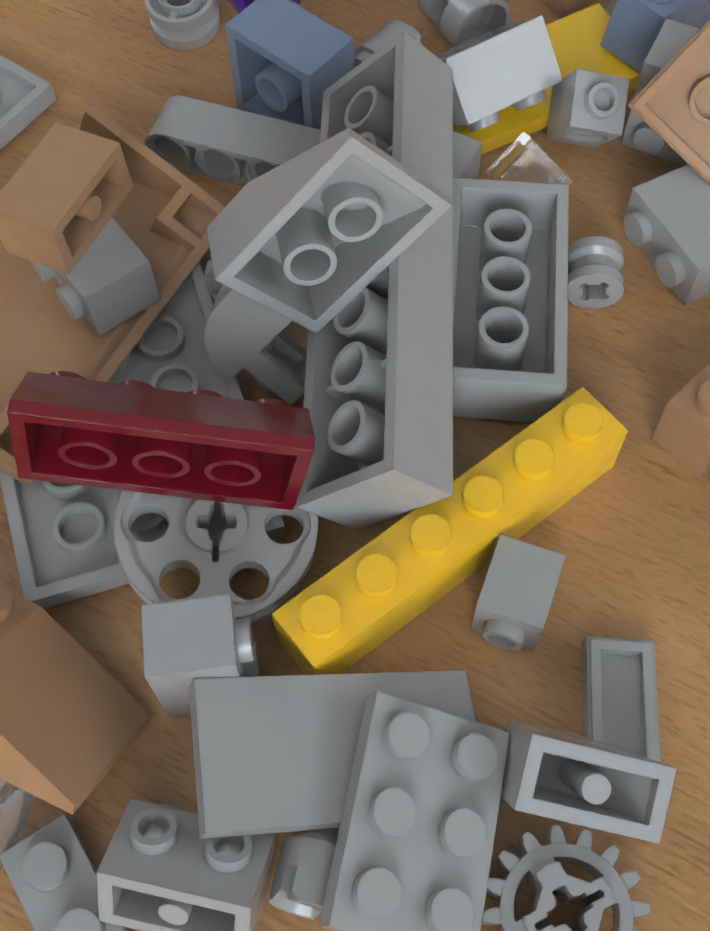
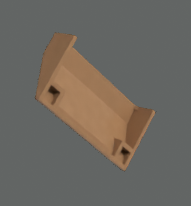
(169, 225)

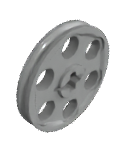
(190, 547)

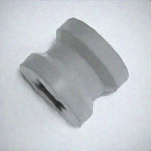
(595, 272)

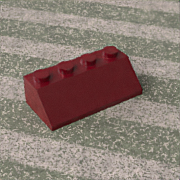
(159, 440)

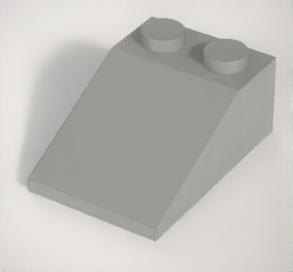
(321, 228)

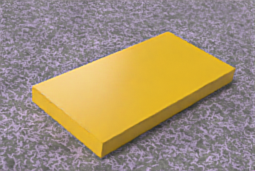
(575, 46)

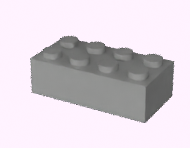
(509, 298)

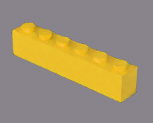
(450, 539)

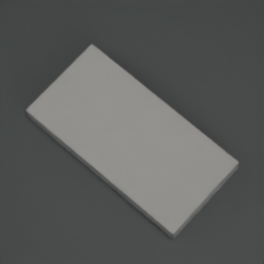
(284, 747)

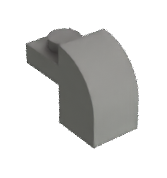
(251, 337)

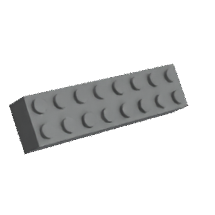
(386, 360)

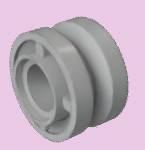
(184, 22)

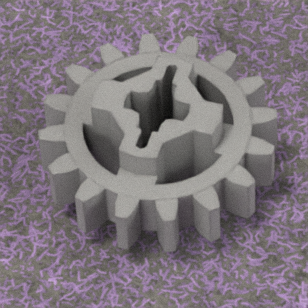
(548, 879)

